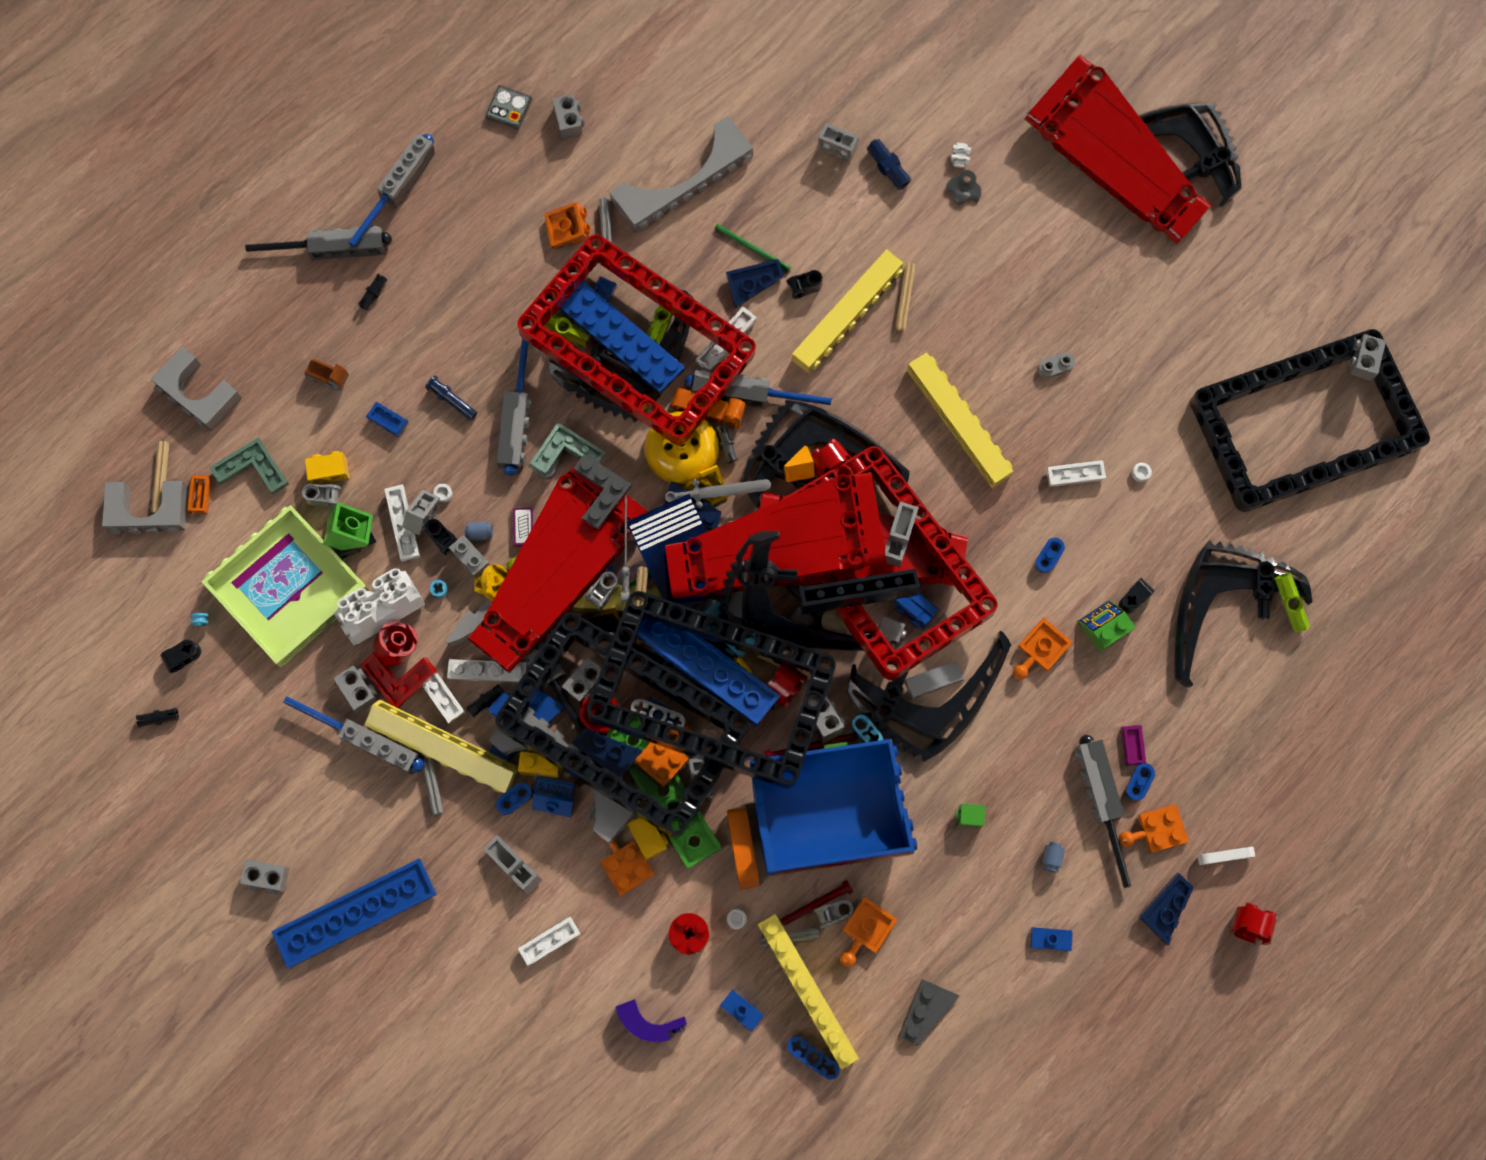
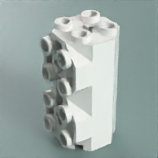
(366, 612)

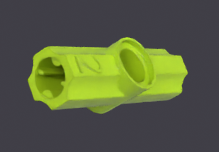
(658, 327)
(573, 334)
(1287, 592)

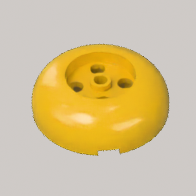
(667, 463)

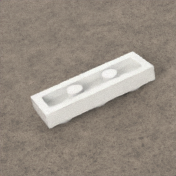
(1076, 473)
(443, 698)
(549, 941)

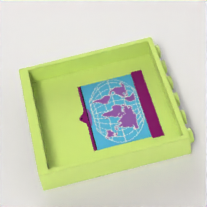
(283, 585)

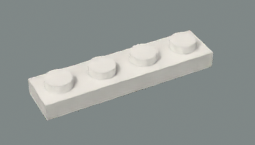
(713, 353)
(405, 539)
(483, 671)

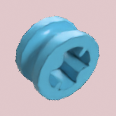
(444, 587)
(199, 619)

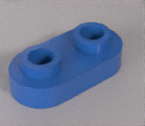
(1049, 556)
(1140, 783)
(514, 798)

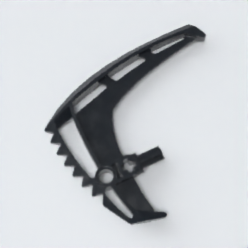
(1200, 137)
(634, 380)
(806, 433)
(756, 576)
(1223, 578)
(923, 719)

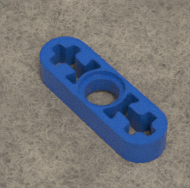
(829, 1062)

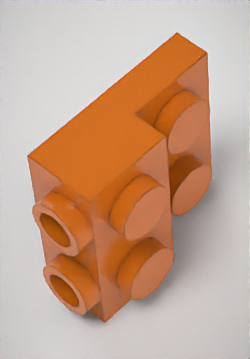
(567, 225)

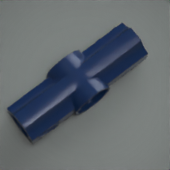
(888, 164)

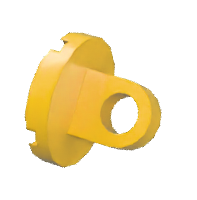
(490, 581)

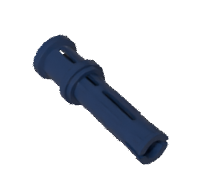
(444, 393)

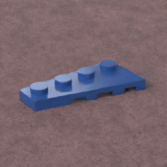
(545, 708)

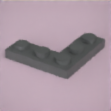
(613, 489)

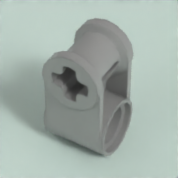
(326, 494)
(601, 591)
(832, 913)

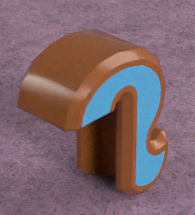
(327, 375)

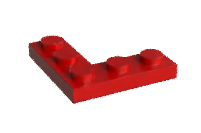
(396, 690)

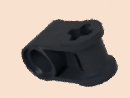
(801, 284)
(443, 538)
(1137, 594)
(178, 656)

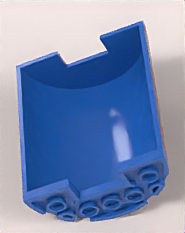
(837, 812)

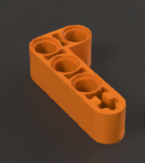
(723, 412)
(743, 848)

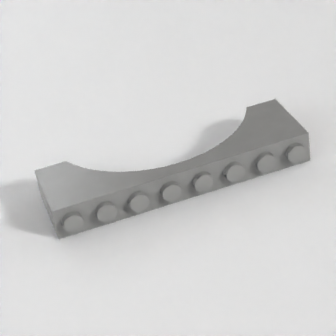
(644, 205)
(610, 816)

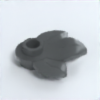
(964, 190)

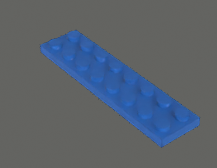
(621, 338)
(710, 669)
(354, 913)

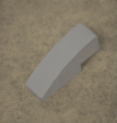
(900, 533)
(467, 625)
(933, 680)
(512, 864)

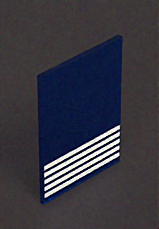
(664, 526)

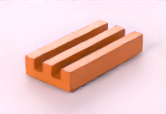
(198, 509)

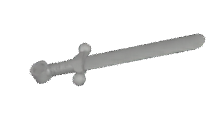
(720, 490)
(625, 570)

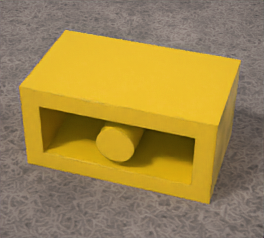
(327, 468)
(534, 765)
(648, 838)

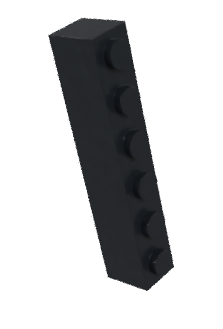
(858, 591)

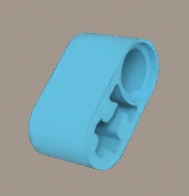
(869, 725)

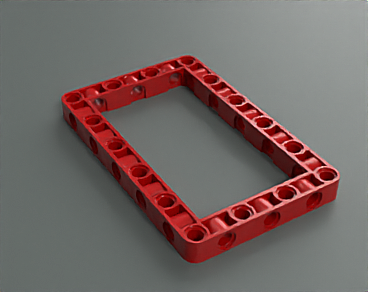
(666, 296)
(950, 559)

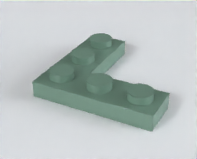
(559, 440)
(251, 454)

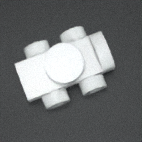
(960, 156)

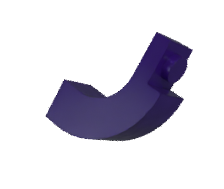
(639, 1027)

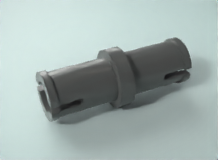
(726, 443)

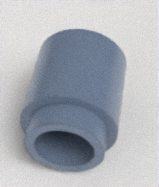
(479, 531)
(1053, 857)

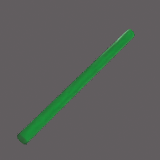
(747, 244)

